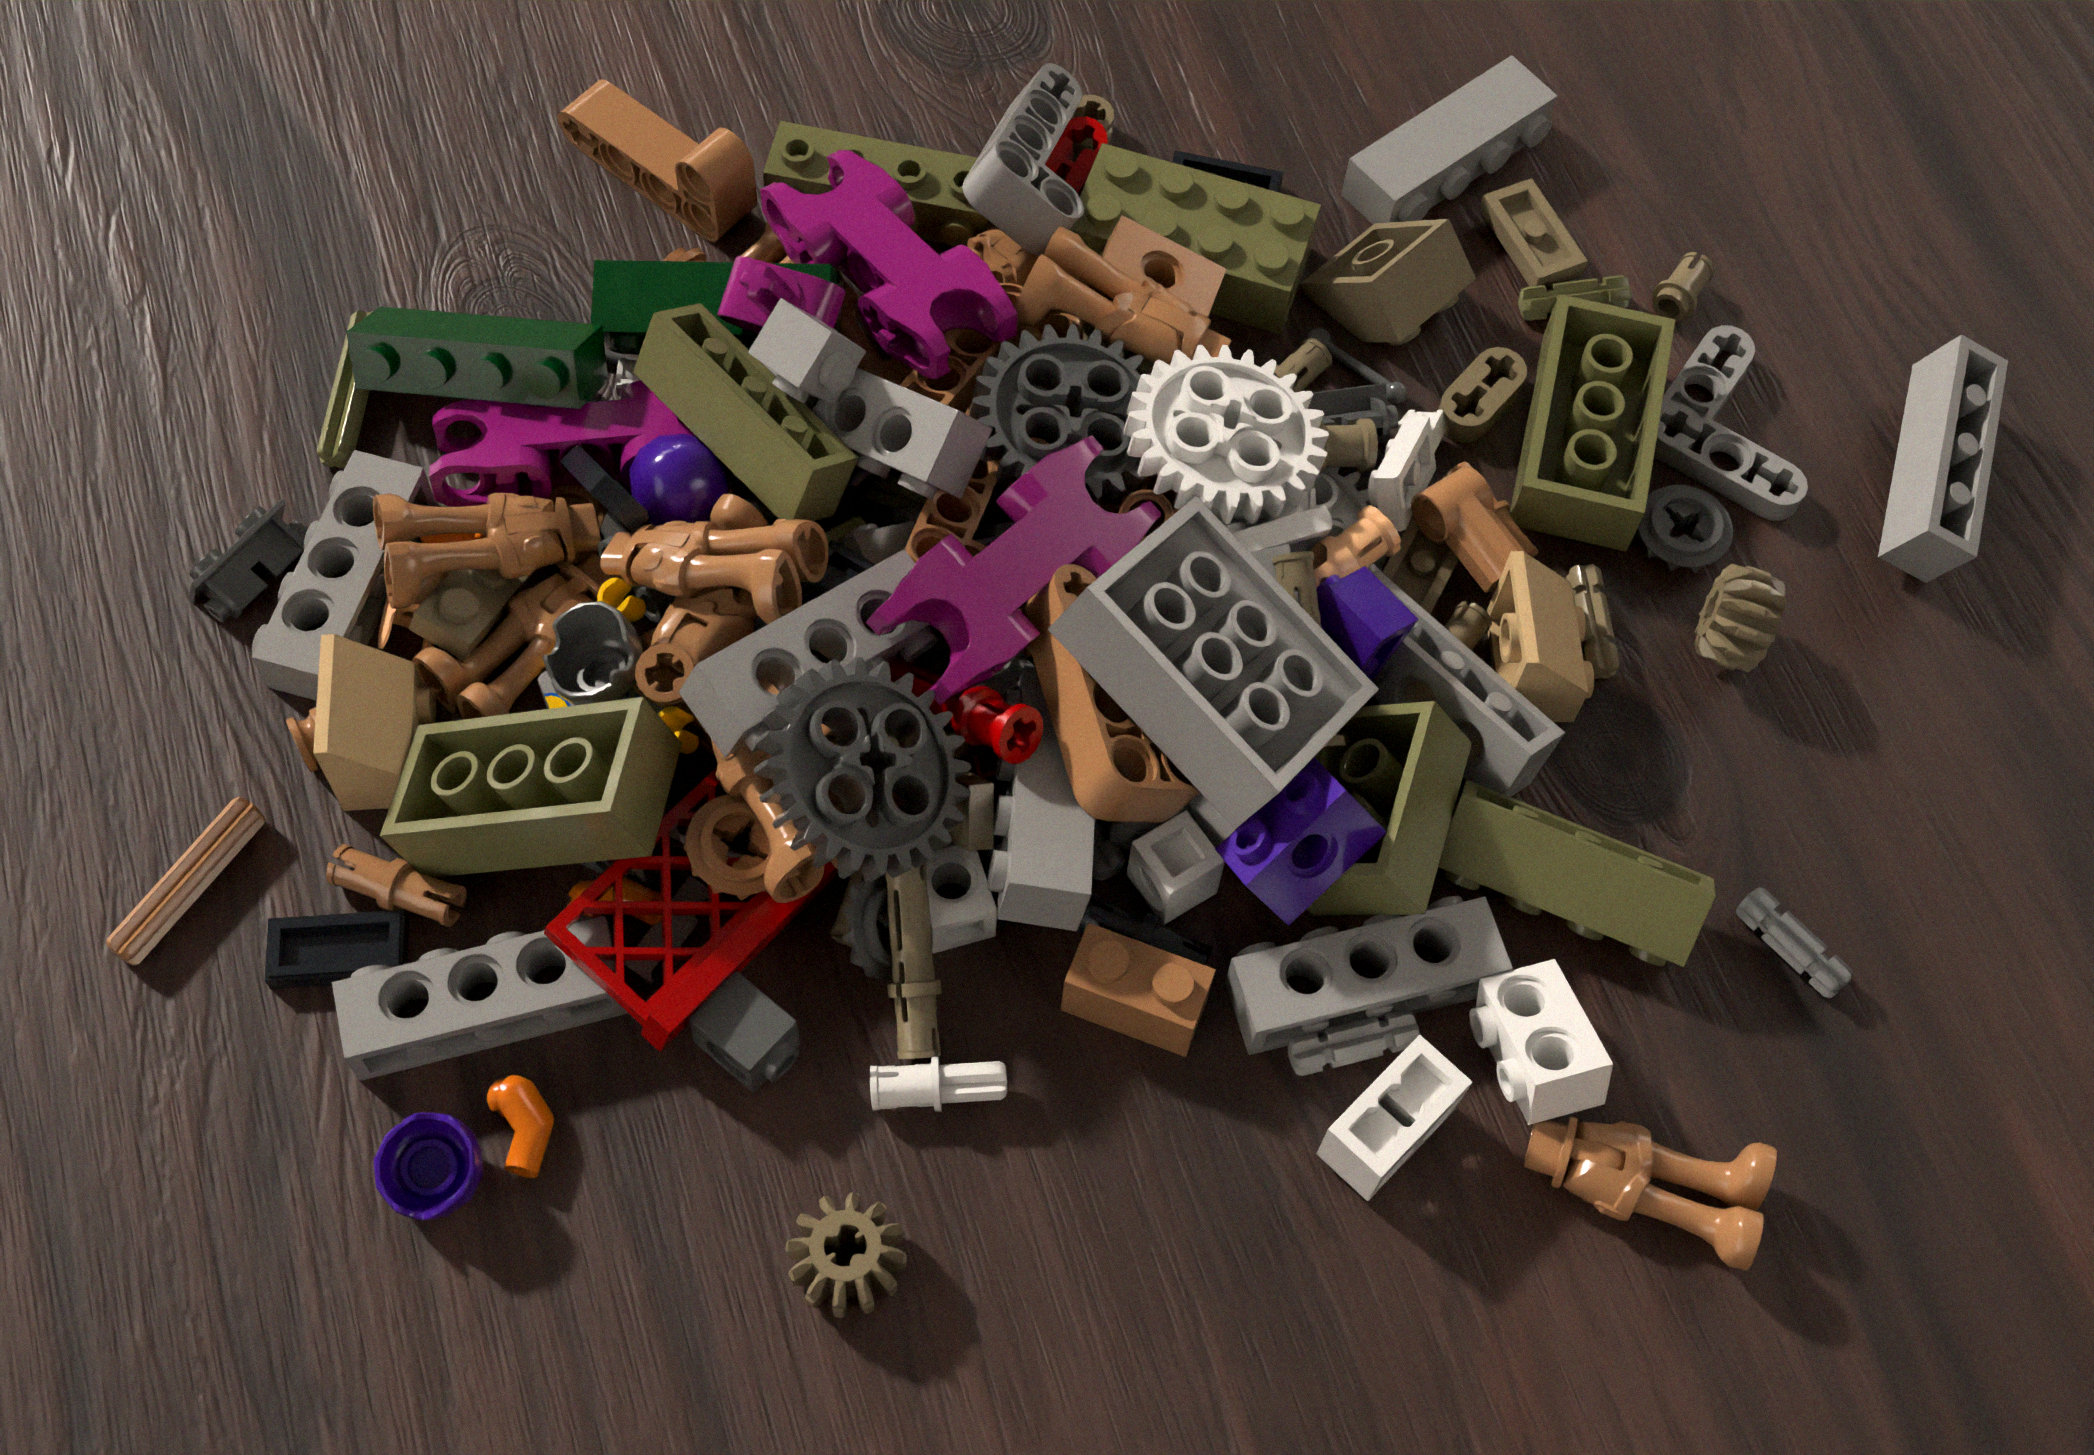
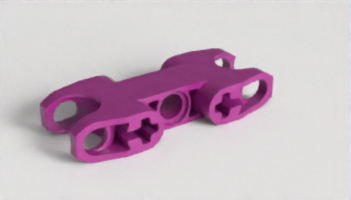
(905, 283)
(526, 442)
(981, 596)

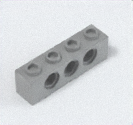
(904, 432)
(333, 545)
(725, 686)
(1505, 729)
(1275, 1013)
(451, 1026)

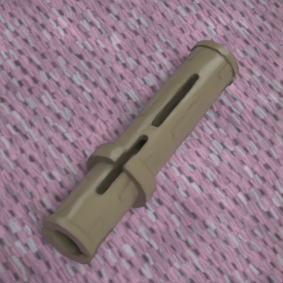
(913, 967)

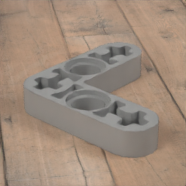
(1697, 422)

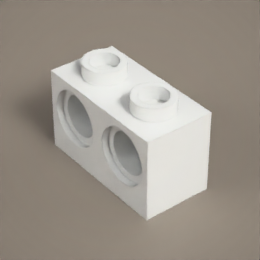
(1536, 1026)
(1393, 1117)

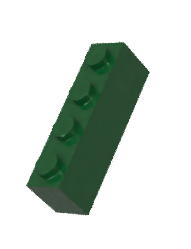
(631, 291)
(478, 357)

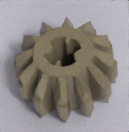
(1740, 617)
(867, 1268)

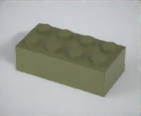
(1242, 227)
(1593, 423)
(533, 789)

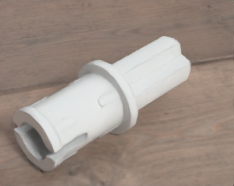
(936, 1084)

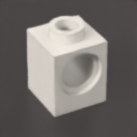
(1175, 867)
(965, 918)

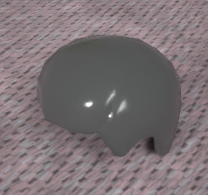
(593, 654)

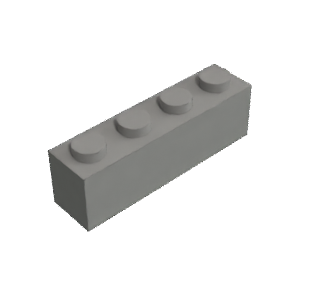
(1450, 145)
(1943, 460)
(1045, 832)

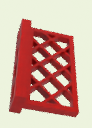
(708, 966)

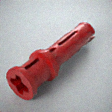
(981, 715)

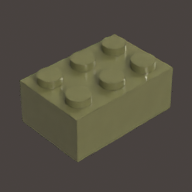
(1407, 775)

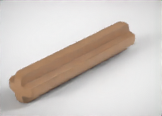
(185, 881)

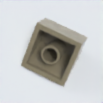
(1392, 279)

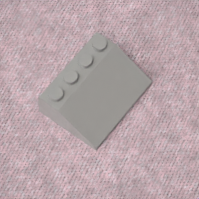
(1213, 661)

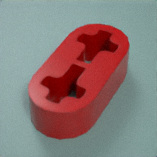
(1062, 155)

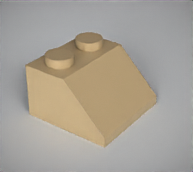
(1539, 638)
(366, 720)

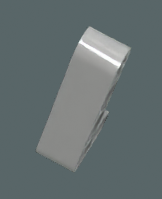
(1010, 175)

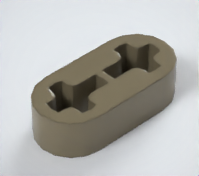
(1490, 401)

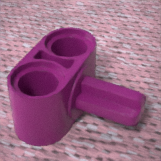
(758, 286)

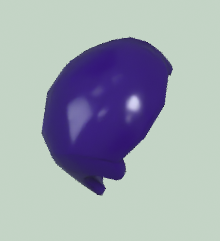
(677, 479)
(428, 1166)

